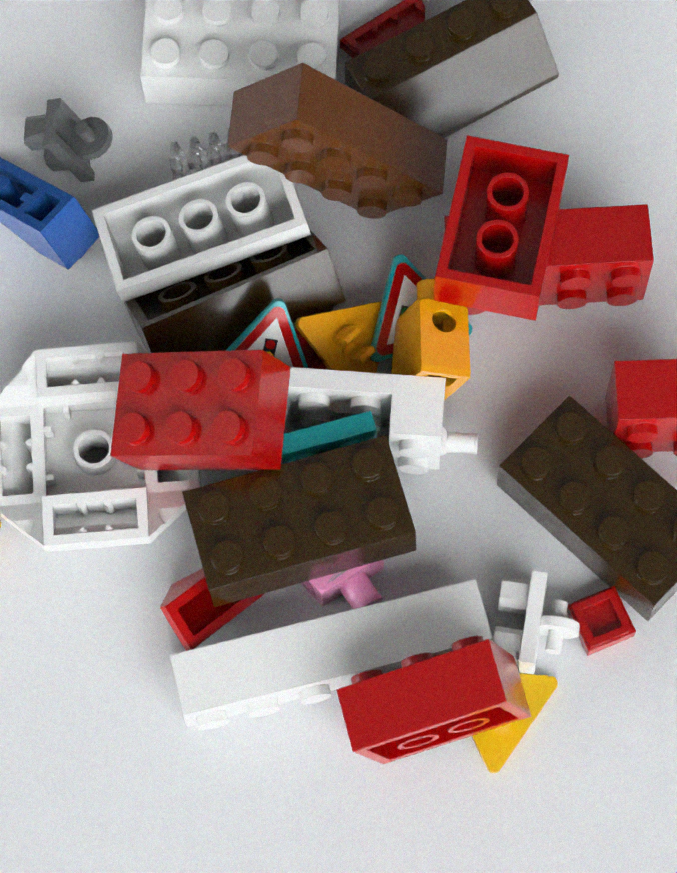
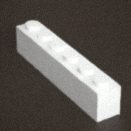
(321, 654)

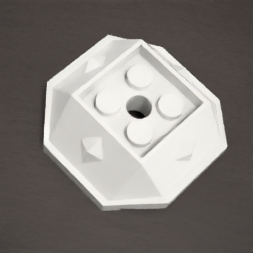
(47, 425)

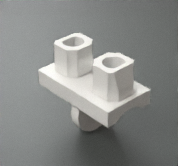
(529, 598)

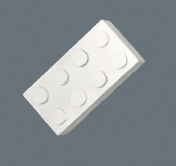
(213, 47)

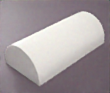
(197, 225)

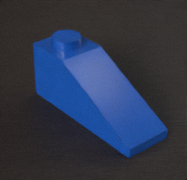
(44, 216)

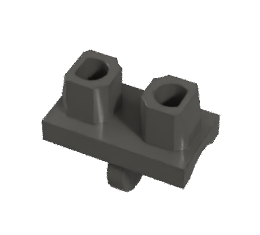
(68, 139)

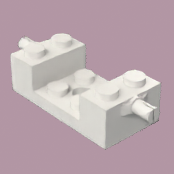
(403, 403)

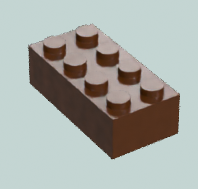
(337, 142)

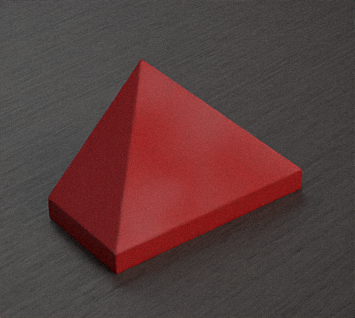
(192, 612)

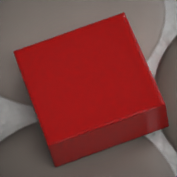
(601, 620)

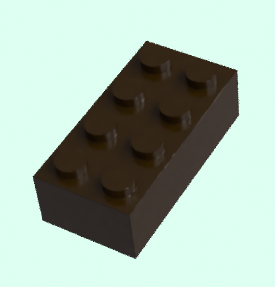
(599, 504)
(300, 521)

